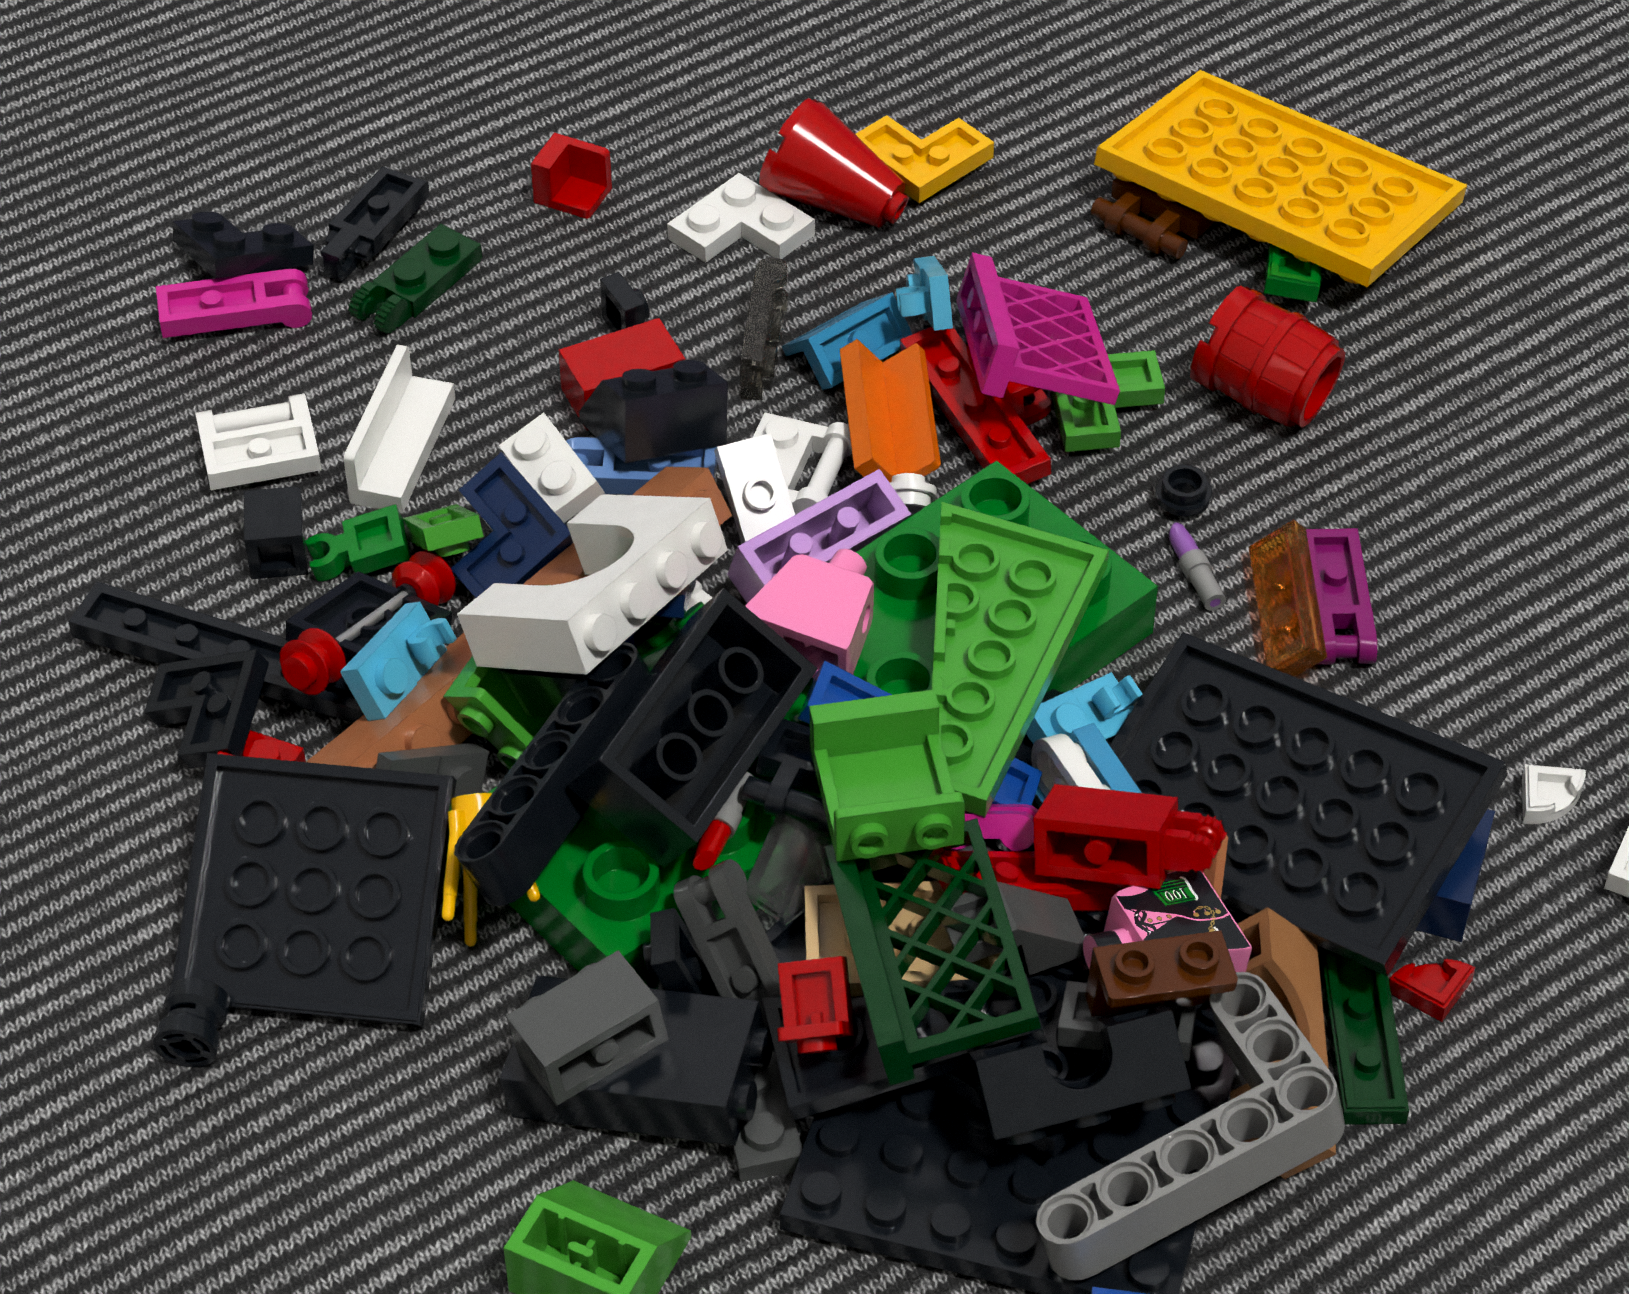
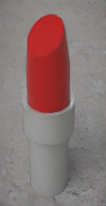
(721, 829)

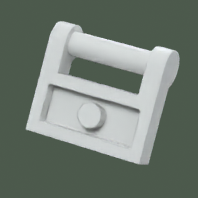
(795, 442)
(258, 443)

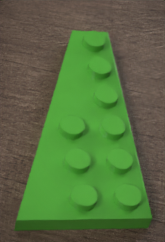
(1000, 632)

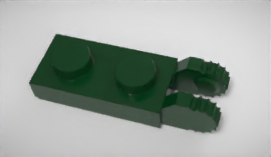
(416, 279)

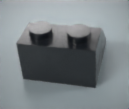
(659, 411)

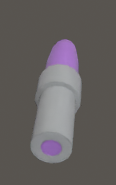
(1196, 567)

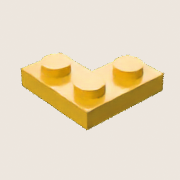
(930, 162)

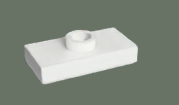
(754, 485)

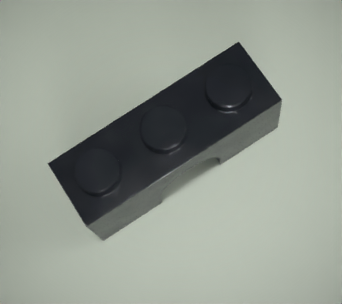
(1137, 1066)

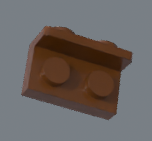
(1157, 971)

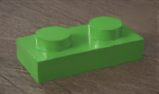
(444, 530)

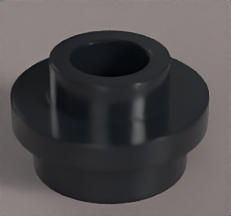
(1183, 491)

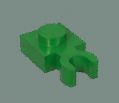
(366, 545)

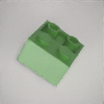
(590, 1245)

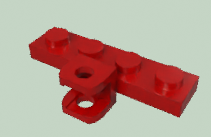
(987, 424)

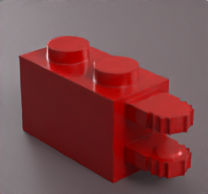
(1120, 837)

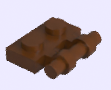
(1156, 236)

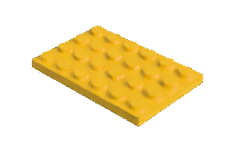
(1281, 177)

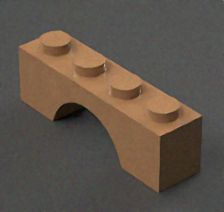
(1290, 968)

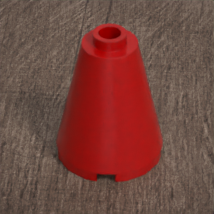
(832, 169)

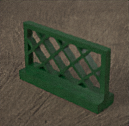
(882, 972)

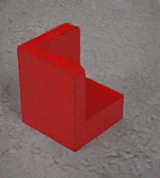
(571, 175)

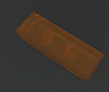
(1287, 600)

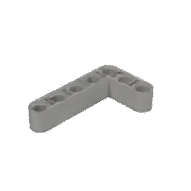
(1208, 1143)

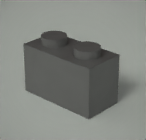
(587, 1027)

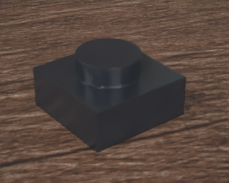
(621, 304)

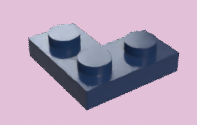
(523, 525)

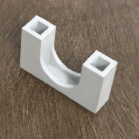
(636, 562)

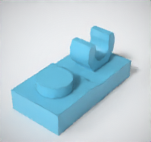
(927, 294)
(396, 660)
(1097, 702)

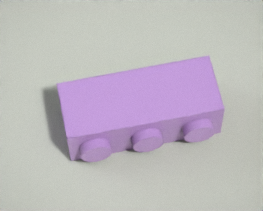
(840, 521)

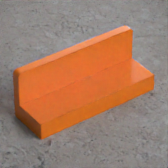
(889, 411)

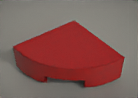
(1432, 986)

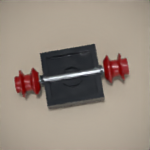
(349, 615)

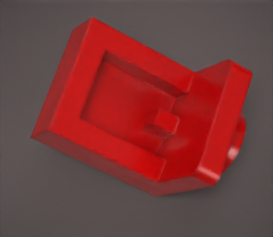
(815, 1003)

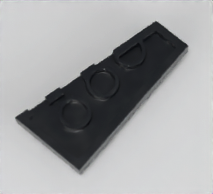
(856, 1069)

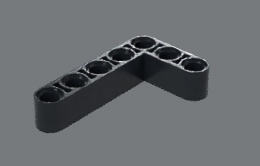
(532, 805)

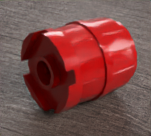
(1268, 359)

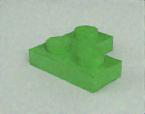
(1095, 424)

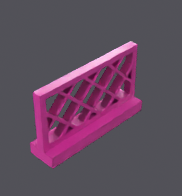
(1032, 336)

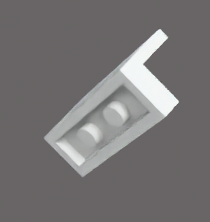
(396, 435)

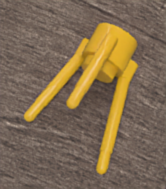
(463, 812)

